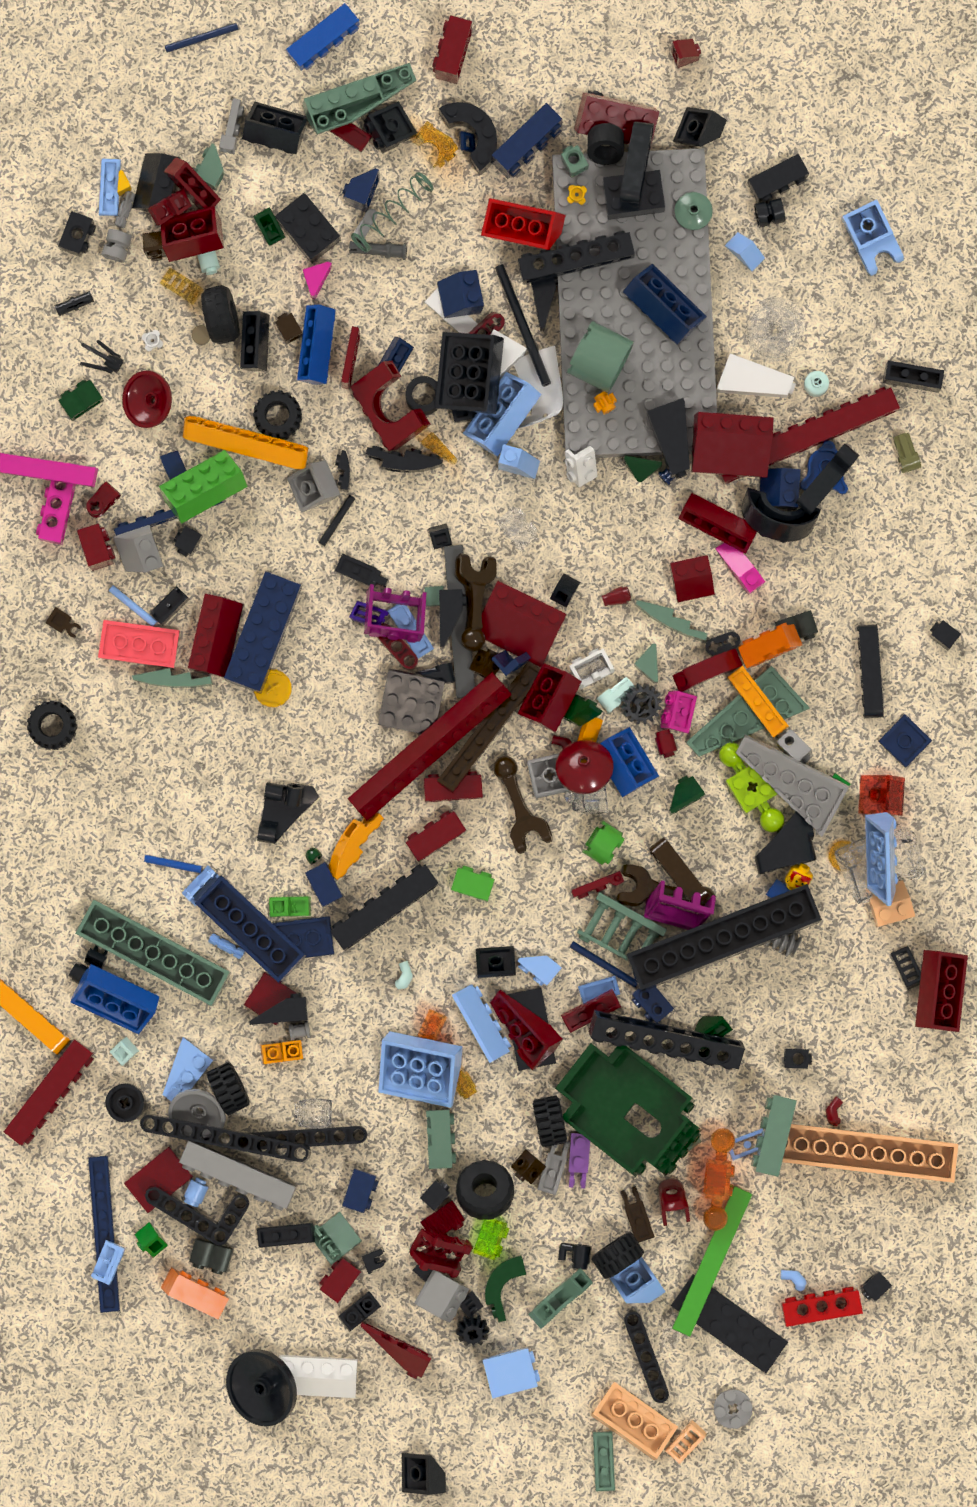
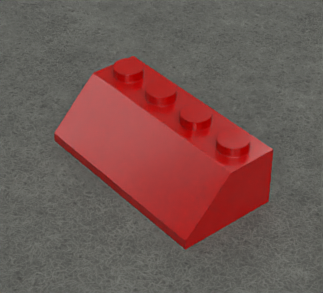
(522, 224)

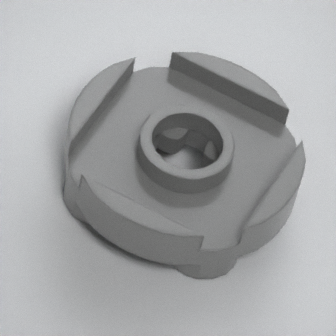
(728, 1398)

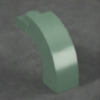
(560, 1298)

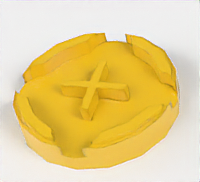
(276, 690)

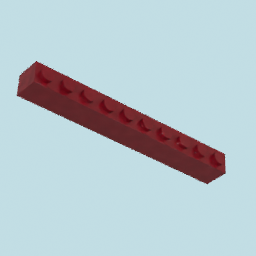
(829, 426)
(429, 746)

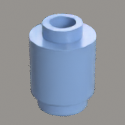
(196, 1192)

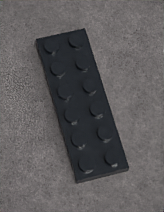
(736, 1328)

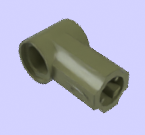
(907, 456)

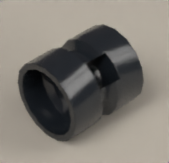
(769, 213)

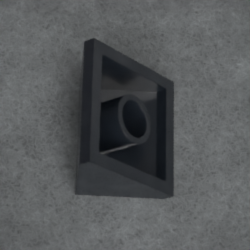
(495, 962)

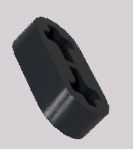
(721, 639)

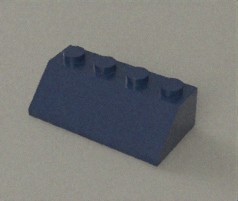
(664, 304)

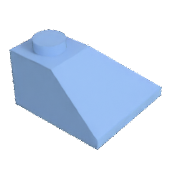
(637, 1283)

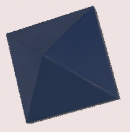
(462, 141)

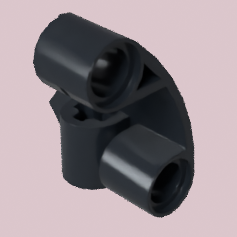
(282, 808)
(788, 847)

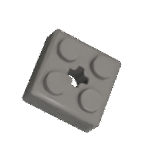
(542, 786)

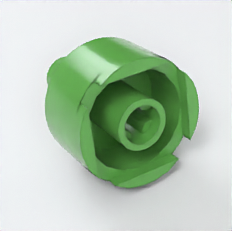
(603, 843)

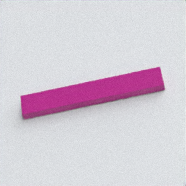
(48, 470)

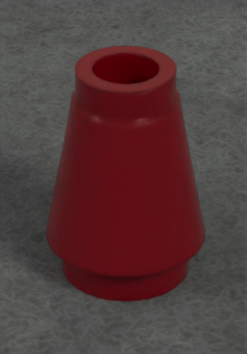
(617, 596)

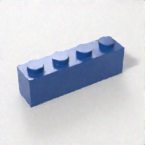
(323, 37)
(316, 344)

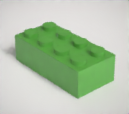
(203, 486)

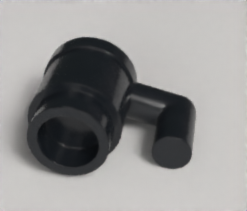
(580, 1254)

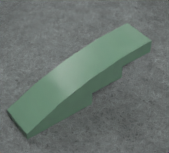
(664, 616)
(165, 679)

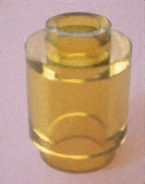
(465, 1085)

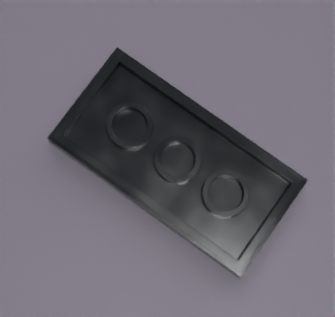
(533, 1001)

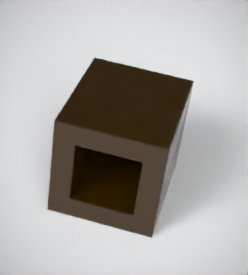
(288, 327)

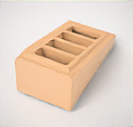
(681, 1437)

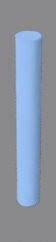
(133, 606)

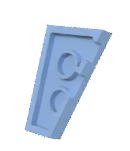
(186, 1070)

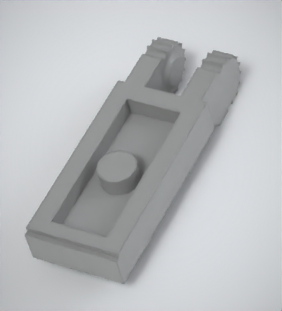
(554, 1168)

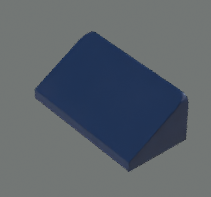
(397, 352)
(173, 464)

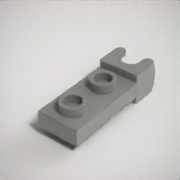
(228, 141)

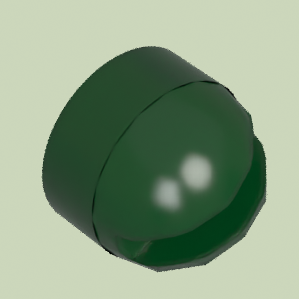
(312, 854)

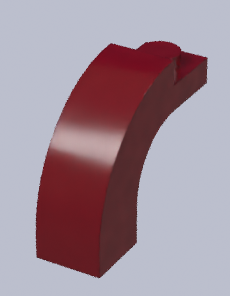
(707, 669)

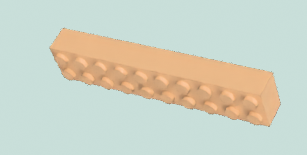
(871, 1153)

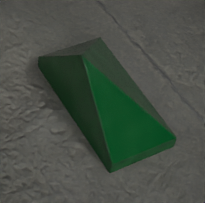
(269, 226)
(641, 467)
(713, 1025)

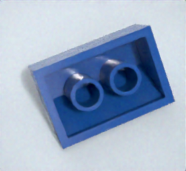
(630, 762)

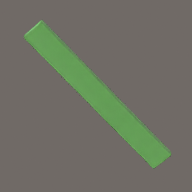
(711, 1263)

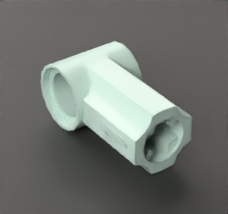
(612, 697)

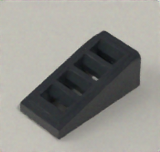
(902, 951)

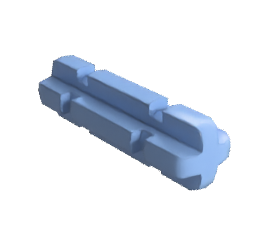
(226, 946)

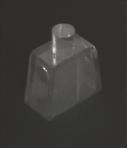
(591, 803)

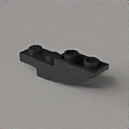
(412, 462)

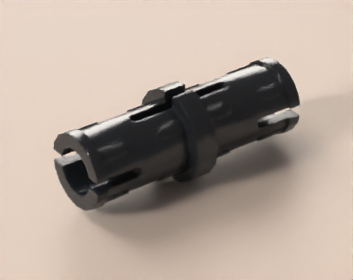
(74, 303)

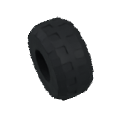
(220, 314)
(485, 1173)

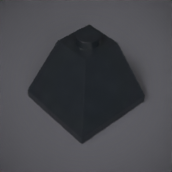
(699, 127)
(422, 1475)

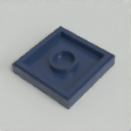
(905, 741)

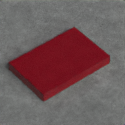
(350, 357)
(162, 1172)

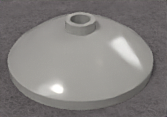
(186, 1105)

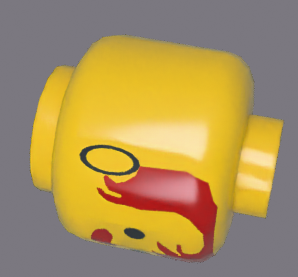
(798, 876)

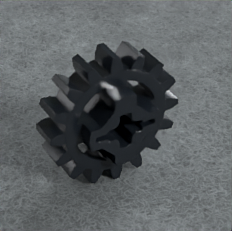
(636, 711)

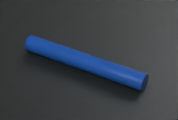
(173, 864)

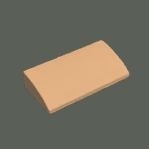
(634, 1421)

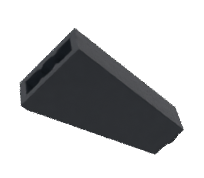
(671, 435)

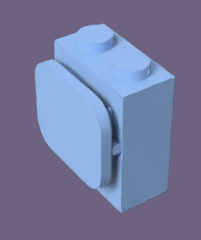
(511, 1372)

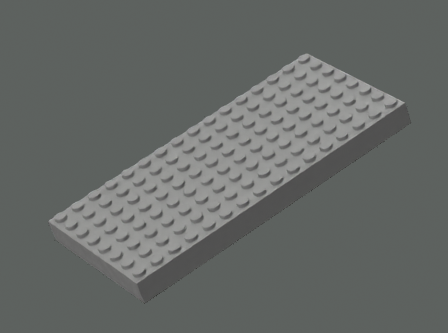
(656, 367)

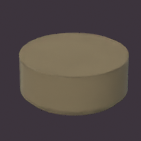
(200, 335)

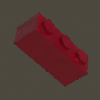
(194, 186)
(468, 789)
(435, 835)

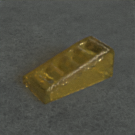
(196, 289)
(435, 445)

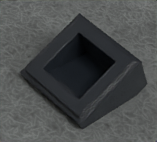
(440, 536)

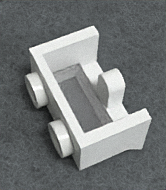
(591, 667)

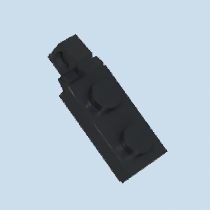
(360, 571)

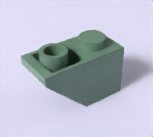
(211, 168)

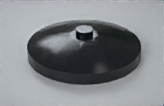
(261, 1387)

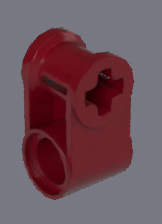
(104, 497)

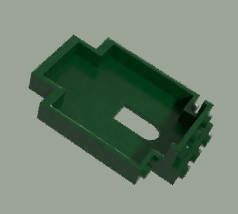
(605, 1092)

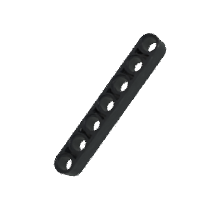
(310, 1136)

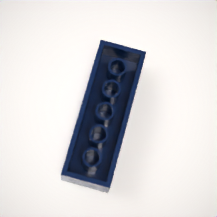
(263, 632)
(250, 929)

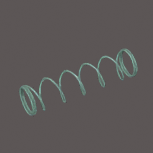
(362, 239)

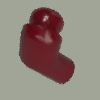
(561, 741)

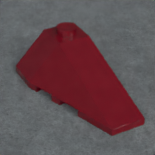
(532, 1035)
(407, 1356)

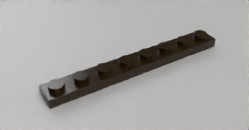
(488, 729)

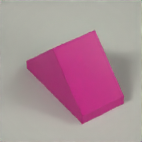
(316, 276)

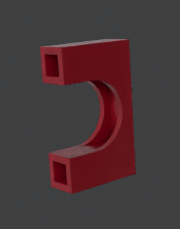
(369, 393)

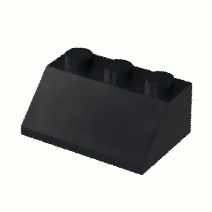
(274, 128)
(153, 181)

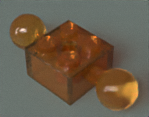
(717, 1179)

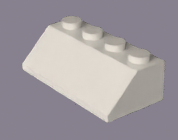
(323, 1375)

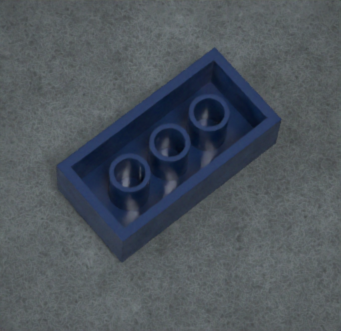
(527, 141)

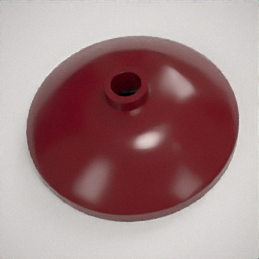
(139, 396)
(588, 776)

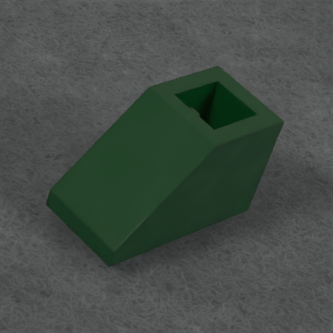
(581, 711)

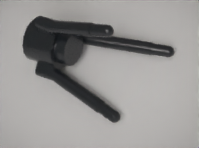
(112, 362)

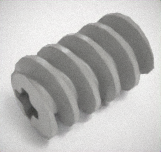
(787, 943)

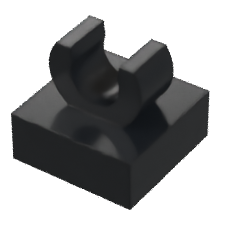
(96, 958)
(471, 1304)

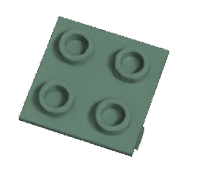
(335, 1238)

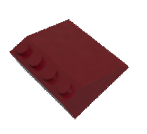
(731, 444)
(520, 623)

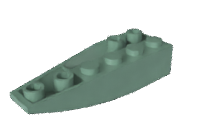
(353, 100)

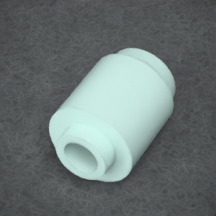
(209, 262)

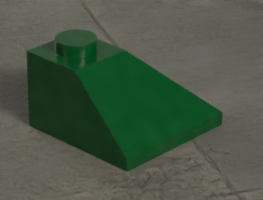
(685, 793)

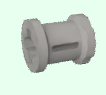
(299, 1030)

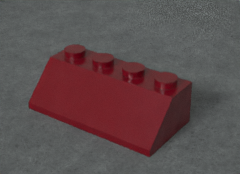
(215, 635)

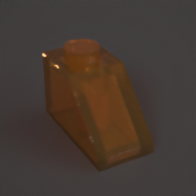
(432, 1025)

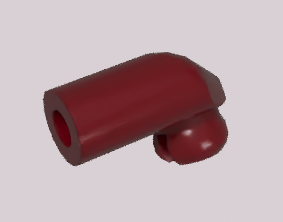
(831, 1112)

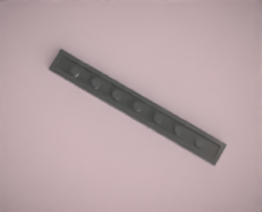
(461, 657)

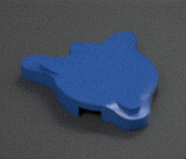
(818, 462)

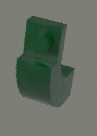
(499, 1277)

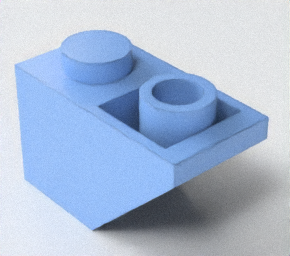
(541, 967)

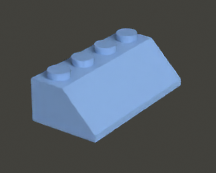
(514, 403)
(480, 1022)

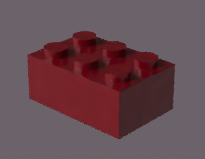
(452, 49)
(192, 234)
(549, 697)

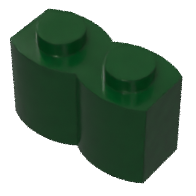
(80, 400)

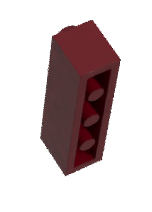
(718, 523)

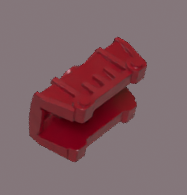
(436, 1259)

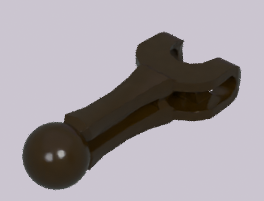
(474, 584)
(506, 769)
(645, 887)

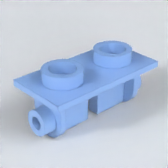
(200, 884)

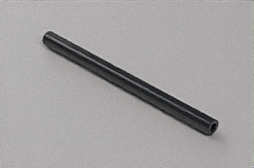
(522, 324)

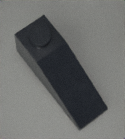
(543, 296)
(451, 607)
(287, 1010)

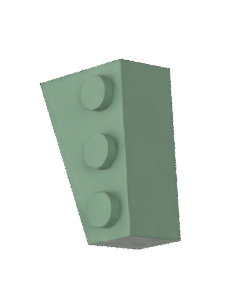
(440, 1139)

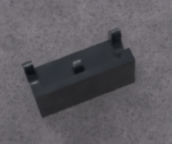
(169, 606)
(371, 1263)

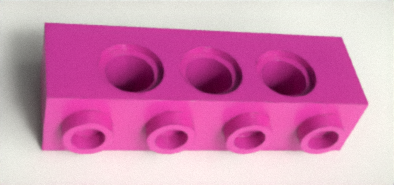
(57, 533)

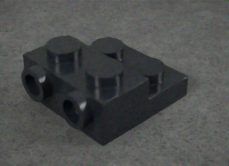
(389, 127)

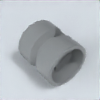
(117, 245)

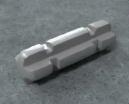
(125, 209)

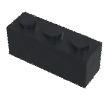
(778, 179)
(254, 341)
(913, 376)

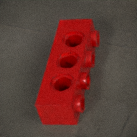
(852, 1307)

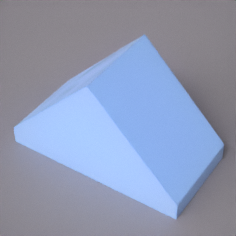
(745, 251)

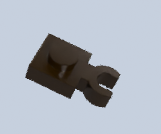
(61, 621)

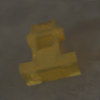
(429, 134)

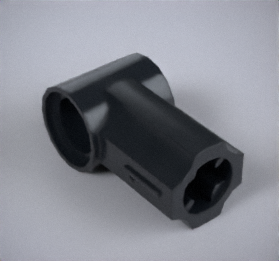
(441, 671)

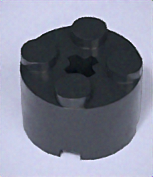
(122, 1092)

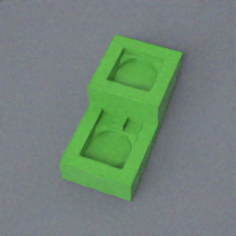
(290, 906)

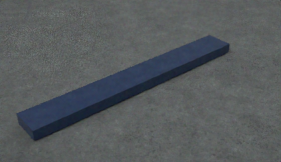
(103, 1226)

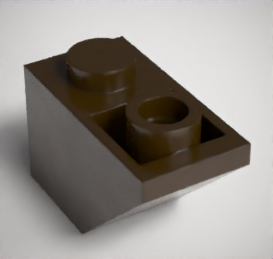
(153, 246)

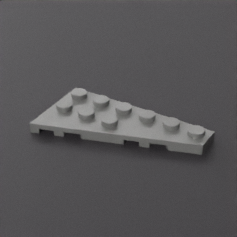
(801, 786)

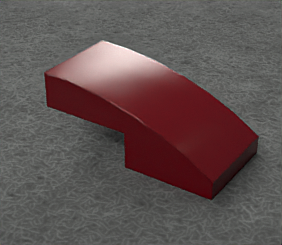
(169, 207)

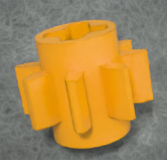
(605, 402)

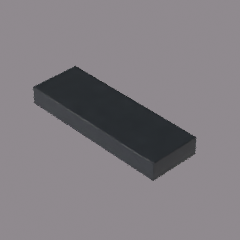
(285, 1235)

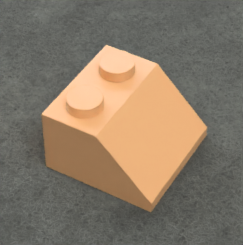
(898, 911)

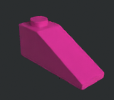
(741, 568)

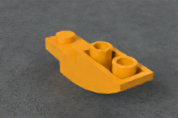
(347, 848)

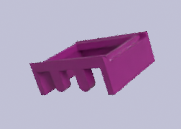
(403, 599)
(675, 916)

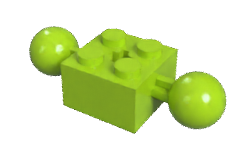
(771, 818)

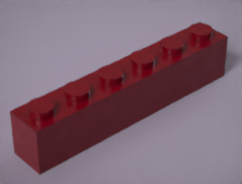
(48, 1093)

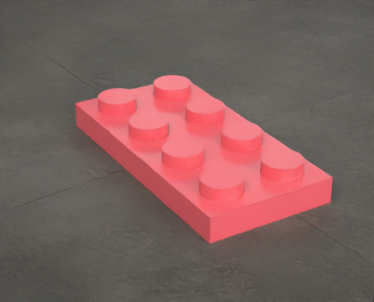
(139, 644)

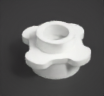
(146, 337)

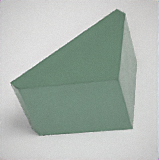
(648, 664)

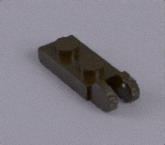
(637, 1217)

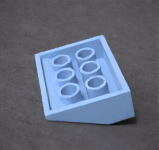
(881, 856)
(419, 1069)

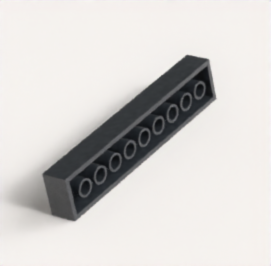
(723, 938)

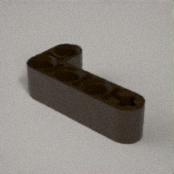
(677, 869)

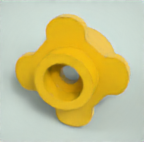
(577, 199)

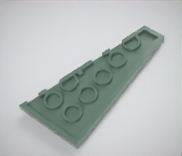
(739, 719)

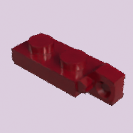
(598, 885)

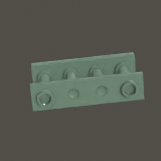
(620, 913)

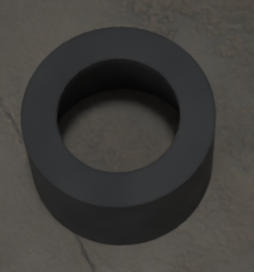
(605, 135)
(427, 409)

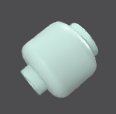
(819, 389)

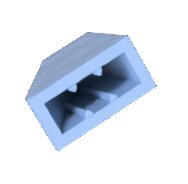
(518, 462)

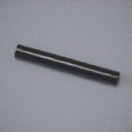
(336, 521)

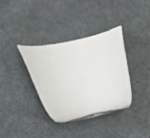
(551, 398)

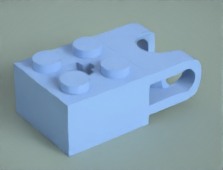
(876, 240)

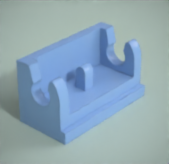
(108, 1262)

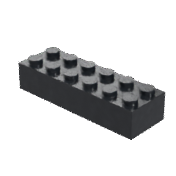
(385, 907)

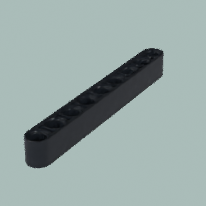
(235, 1137)

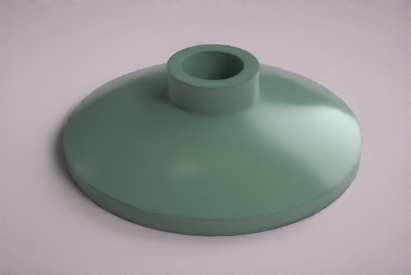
(692, 220)

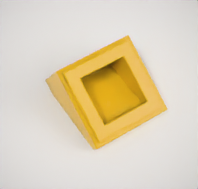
(123, 183)

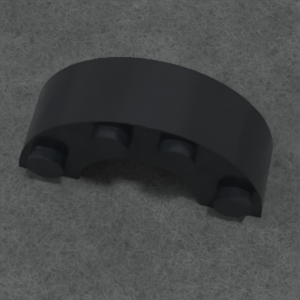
(480, 124)
(776, 523)

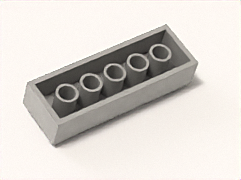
(238, 1174)

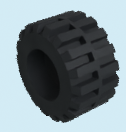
(273, 399)
(66, 733)
(228, 1088)
(549, 1121)
(617, 1255)

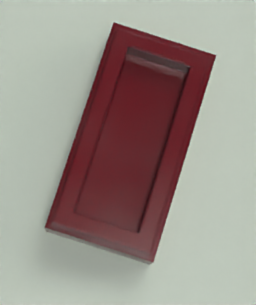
(353, 136)

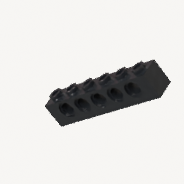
(621, 239)

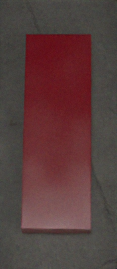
(583, 1013)

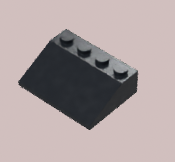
(469, 372)

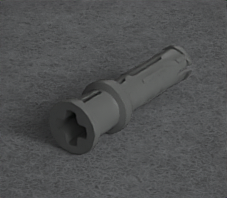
(388, 250)

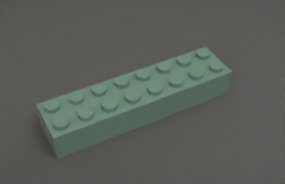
(153, 952)

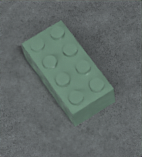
(774, 1135)

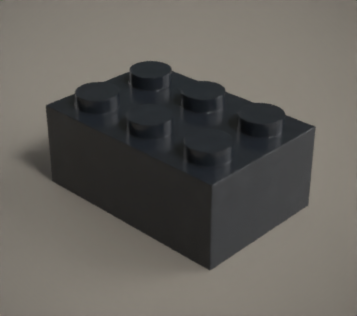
(651, 200)
(308, 228)

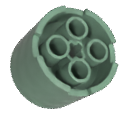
(600, 357)

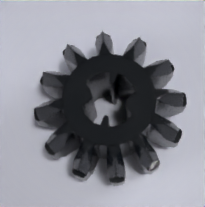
(465, 1330)

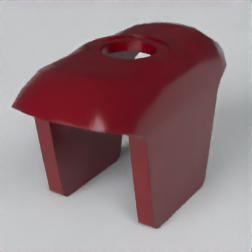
(674, 1201)

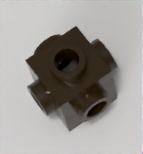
(483, 663)
(529, 1169)

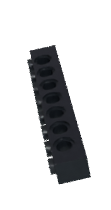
(602, 1021)

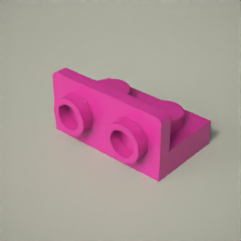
(678, 711)

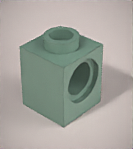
(580, 166)

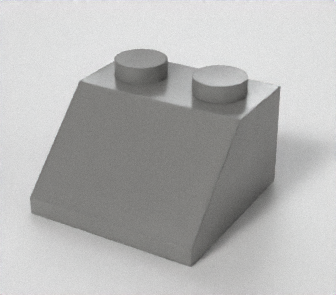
(313, 485)
(138, 550)
(441, 1296)

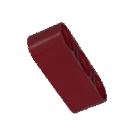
(402, 654)

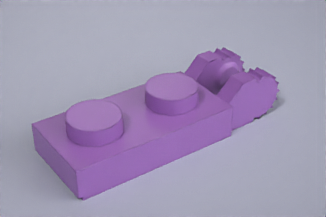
(578, 1158)

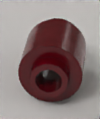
(665, 743)

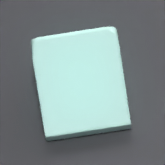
(124, 1051)

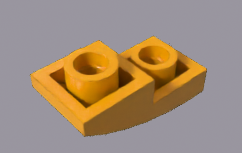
(281, 1052)

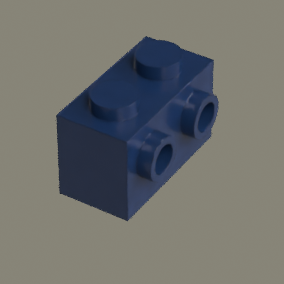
(653, 1003)
(359, 1191)

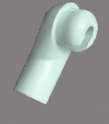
(406, 976)

